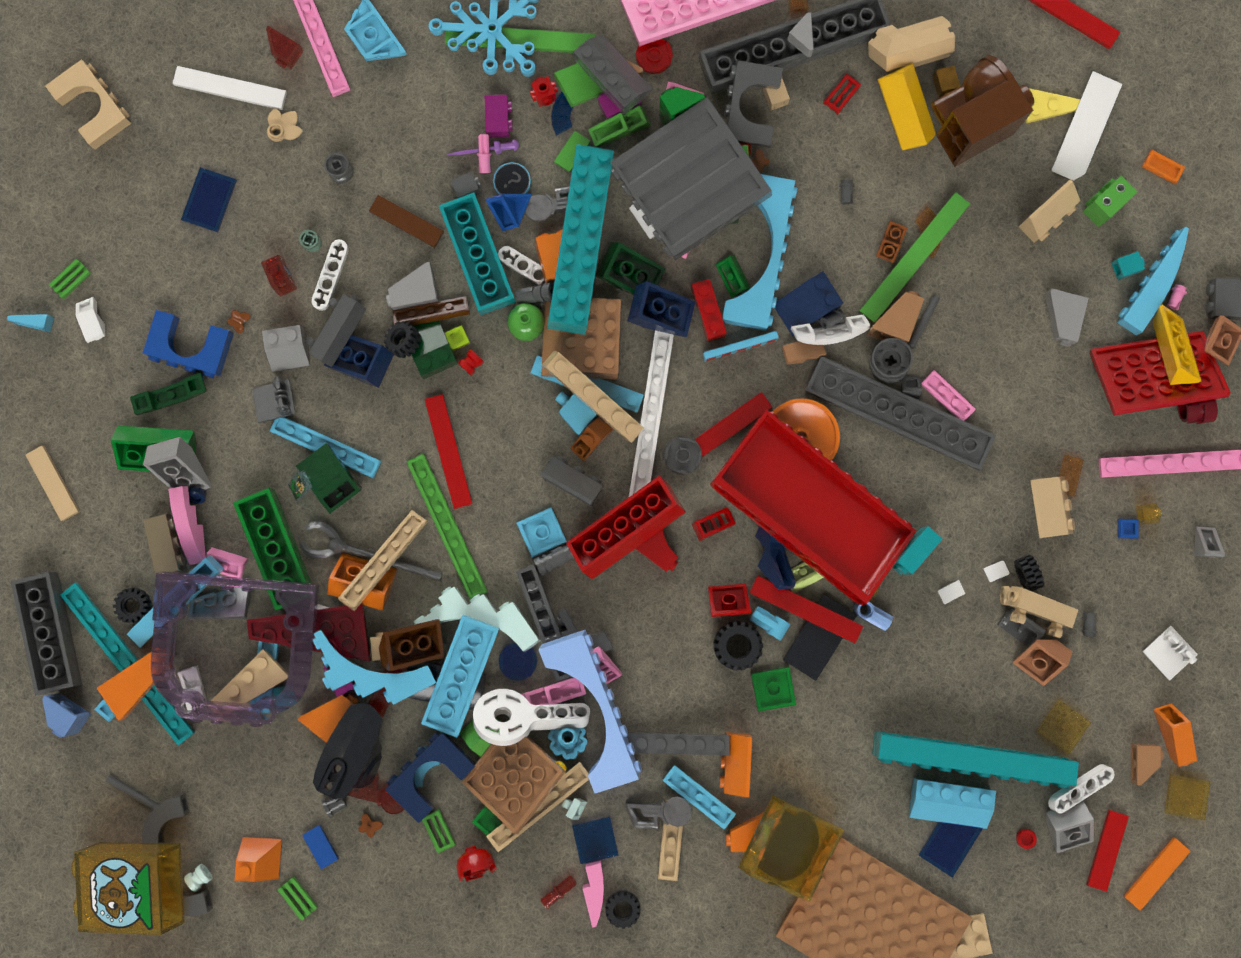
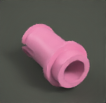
(1176, 297)

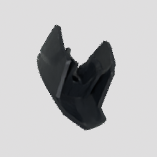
(355, 748)

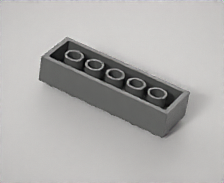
(46, 633)

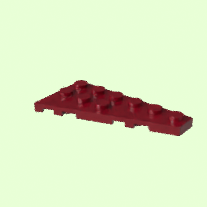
(341, 625)

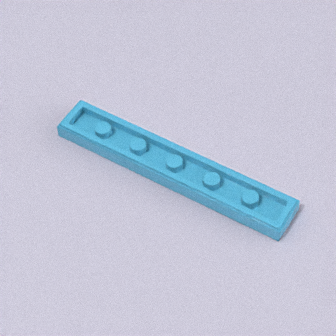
(313, 440)

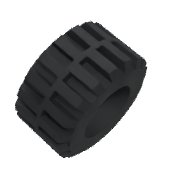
(750, 657)

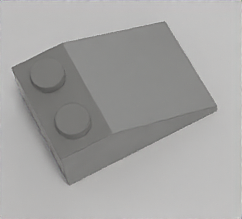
(176, 464)

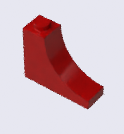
(659, 552)

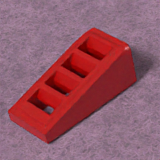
(699, 531)

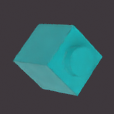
(1128, 265)

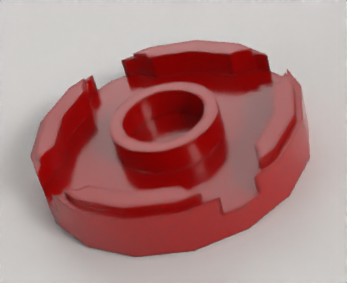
(654, 56)

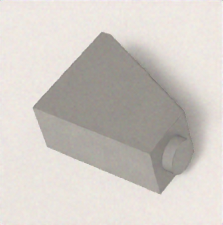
(414, 289)
(1066, 315)

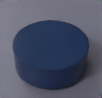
(197, 495)

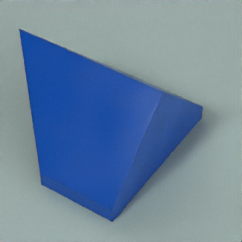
(508, 209)

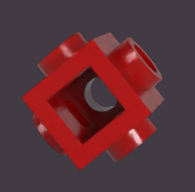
(542, 96)

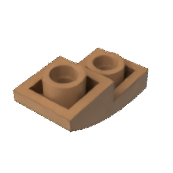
(800, 352)

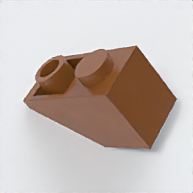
(591, 438)

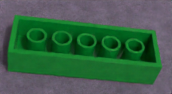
(271, 540)

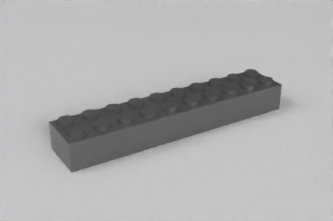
(831, 31)

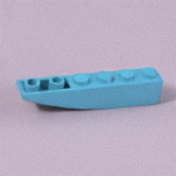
(1155, 286)
(143, 630)

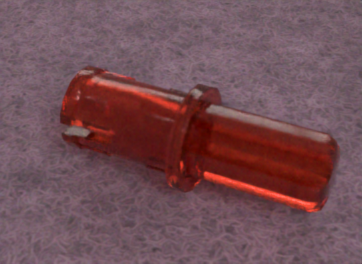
(558, 891)

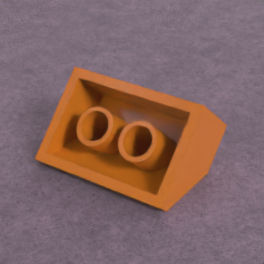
(345, 572)
(737, 765)

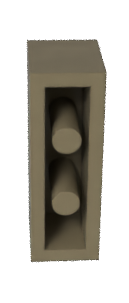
(164, 544)

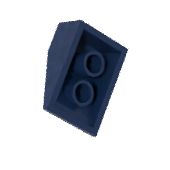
(808, 302)
(661, 310)
(363, 361)

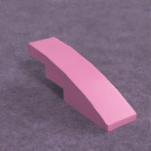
(185, 520)
(556, 692)

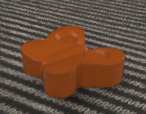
(759, 161)
(237, 320)
(369, 826)

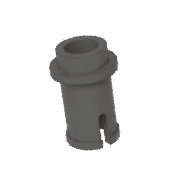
(846, 191)
(836, 317)
(1090, 624)

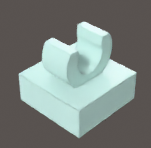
(574, 808)

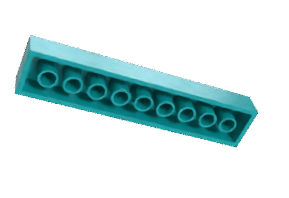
(580, 240)
(975, 759)

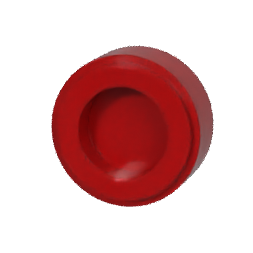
(1026, 838)

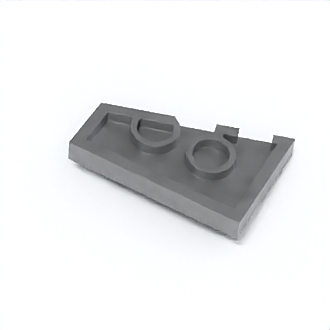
(220, 605)

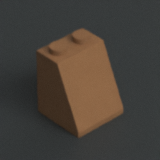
(899, 319)

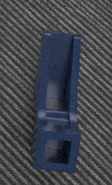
(775, 562)

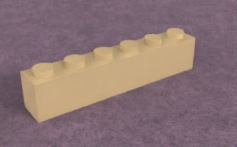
(592, 396)

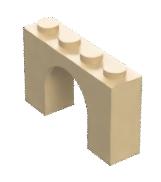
(82, 79)

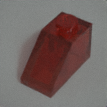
(283, 49)

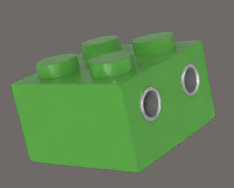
(1108, 200)

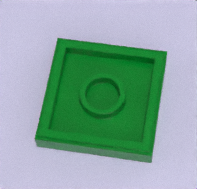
(773, 689)

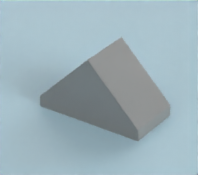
(802, 36)
(1207, 543)

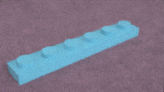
(622, 396)

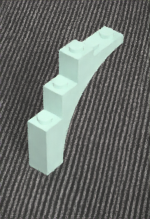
(508, 619)

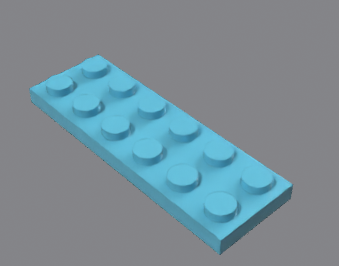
(460, 675)

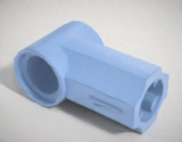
(874, 616)

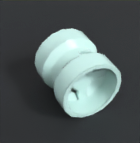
(198, 877)

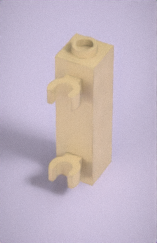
(1042, 607)

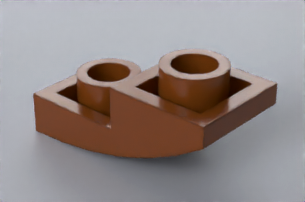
(891, 242)

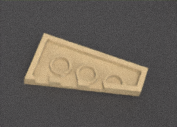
(253, 680)

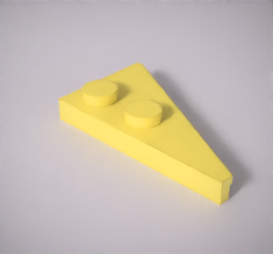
(1051, 105)

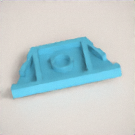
(372, 34)

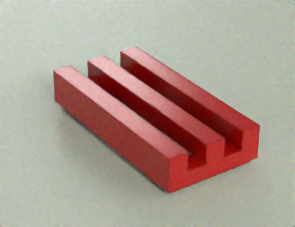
(832, 106)

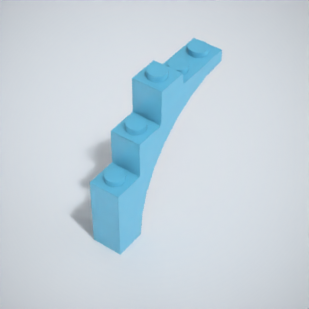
(342, 672)

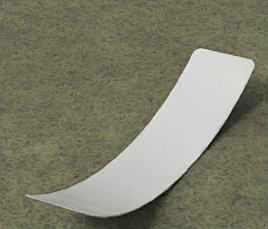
(955, 589)

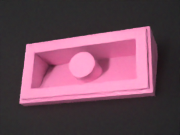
(232, 563)

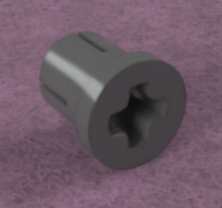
(332, 806)

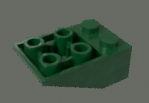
(329, 478)

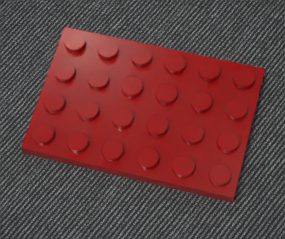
(1138, 381)

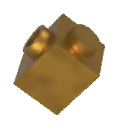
(945, 80)

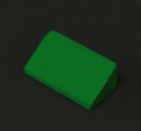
(734, 275)

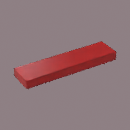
(1107, 850)

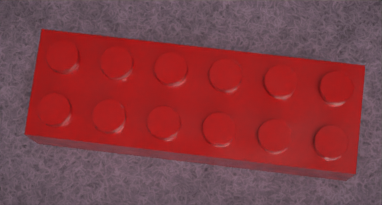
(625, 527)

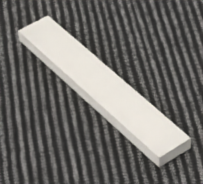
(229, 88)

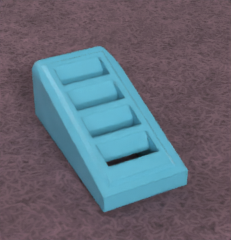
(38, 321)

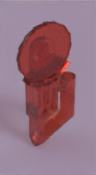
(378, 796)

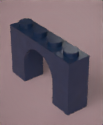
(403, 786)

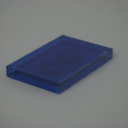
(208, 199)
(949, 846)

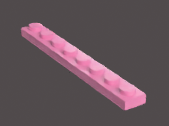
(1170, 463)

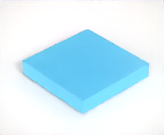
(541, 532)

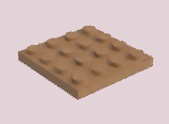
(514, 781)

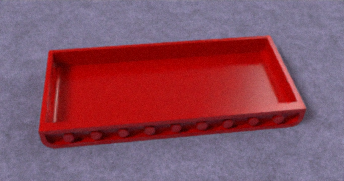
(813, 508)

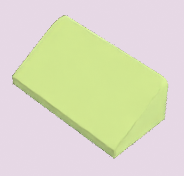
(804, 576)

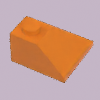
(258, 859)

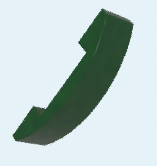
(169, 395)

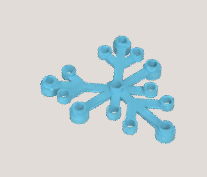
(468, 28)

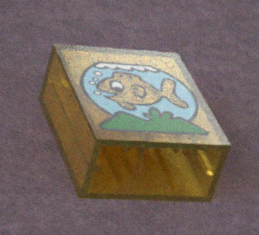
(128, 888)

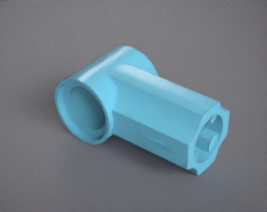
(772, 624)

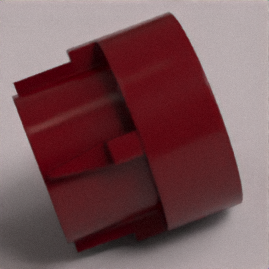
(1198, 412)

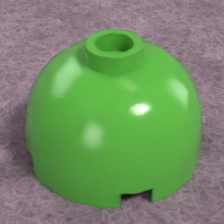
(525, 322)

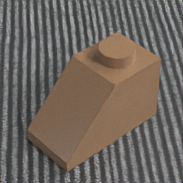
(1144, 761)

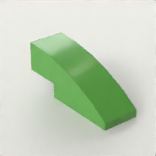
(619, 126)

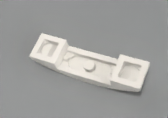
(837, 333)

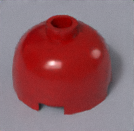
(474, 863)

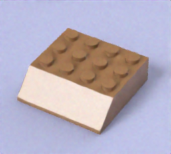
(592, 353)

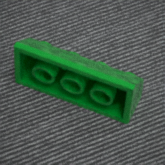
(131, 444)

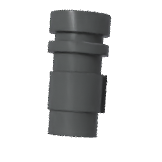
(535, 294)
(555, 559)

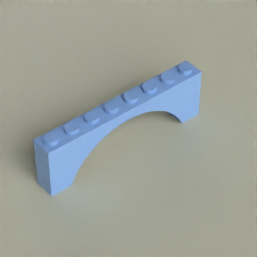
(576, 657)

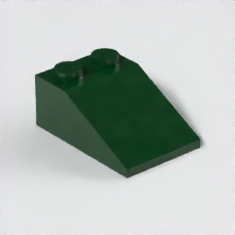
(627, 268)
(434, 350)

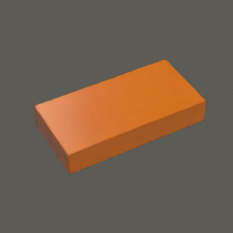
(1163, 167)

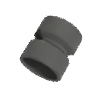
(338, 168)

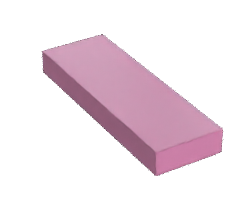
(947, 396)

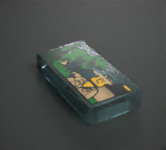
(300, 485)

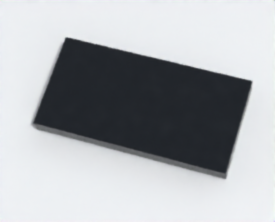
(814, 644)

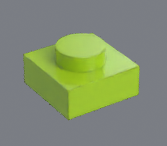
(457, 338)

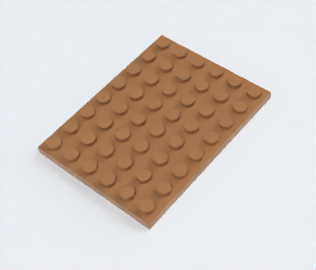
(871, 913)

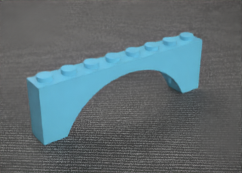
(755, 305)

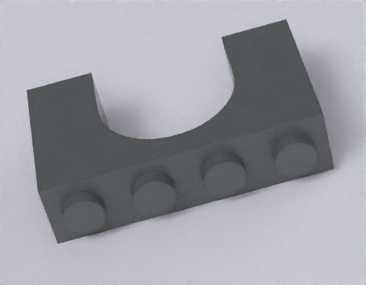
(745, 76)

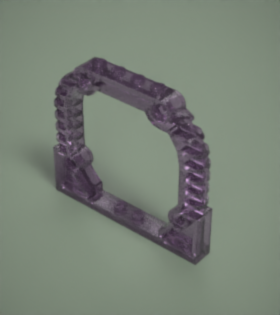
(175, 590)

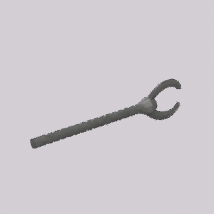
(337, 545)

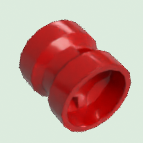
(470, 361)

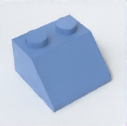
(64, 715)

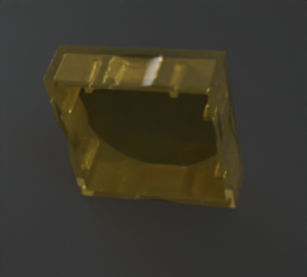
(790, 848)

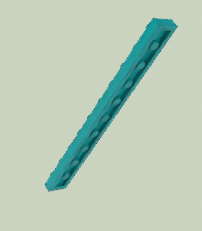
(122, 658)

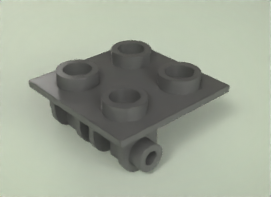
(274, 400)

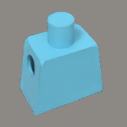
(575, 412)

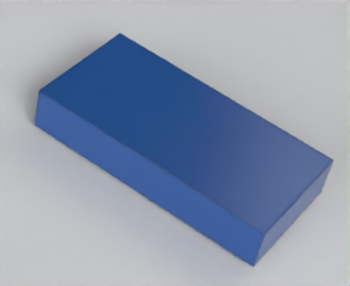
(320, 846)

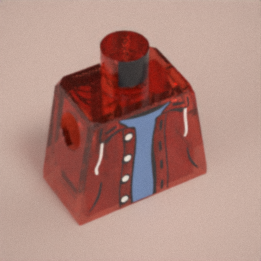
(277, 274)

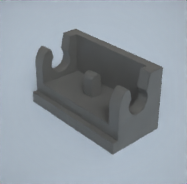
(1025, 633)

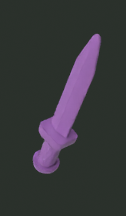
(498, 147)

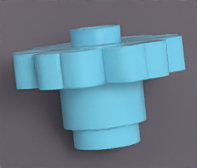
(569, 749)

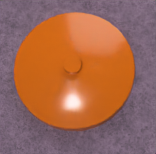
(812, 422)

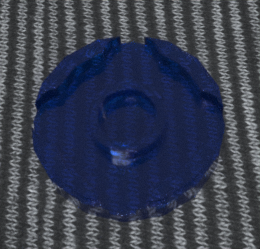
(516, 663)

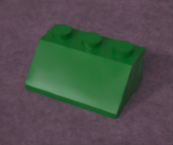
(676, 102)

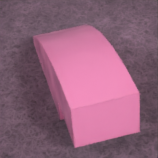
(594, 890)

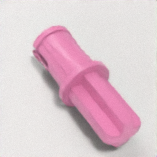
(484, 154)

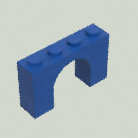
(209, 360)

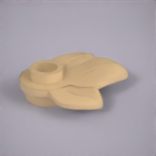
(285, 123)

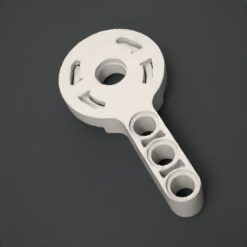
(524, 715)

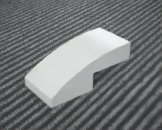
(191, 679)

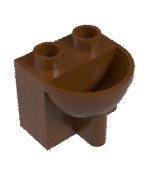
(982, 110)

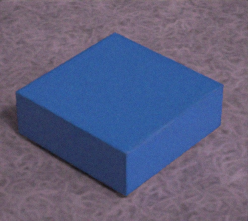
(1128, 528)

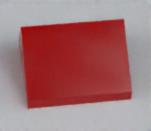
(729, 600)

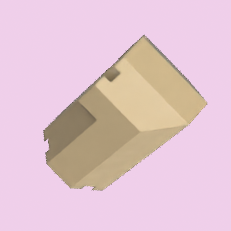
(912, 44)

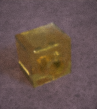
(1148, 514)

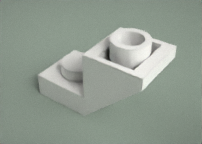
(89, 321)

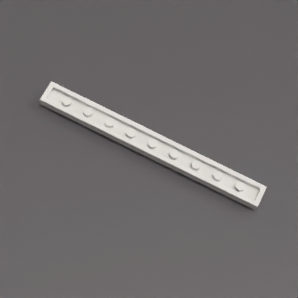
(651, 411)

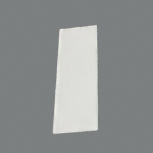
(1086, 126)

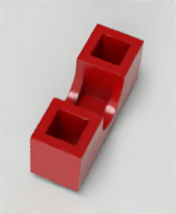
(709, 310)

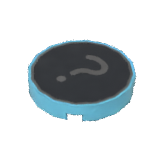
(512, 179)

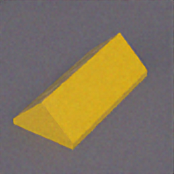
(907, 107)
(1175, 347)

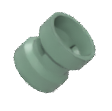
(314, 242)

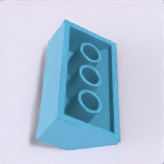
(951, 803)

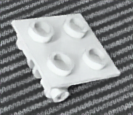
(1170, 653)

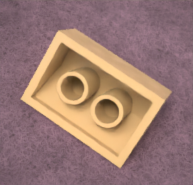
(1051, 212)
(1052, 507)

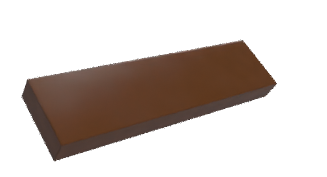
(406, 221)
(433, 311)

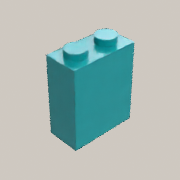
(917, 551)

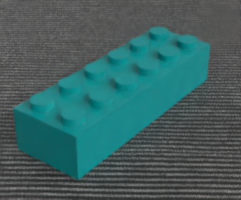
(477, 254)

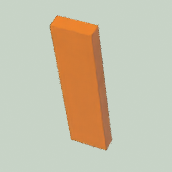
(1157, 873)

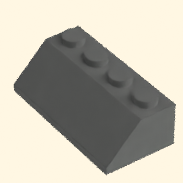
(611, 73)

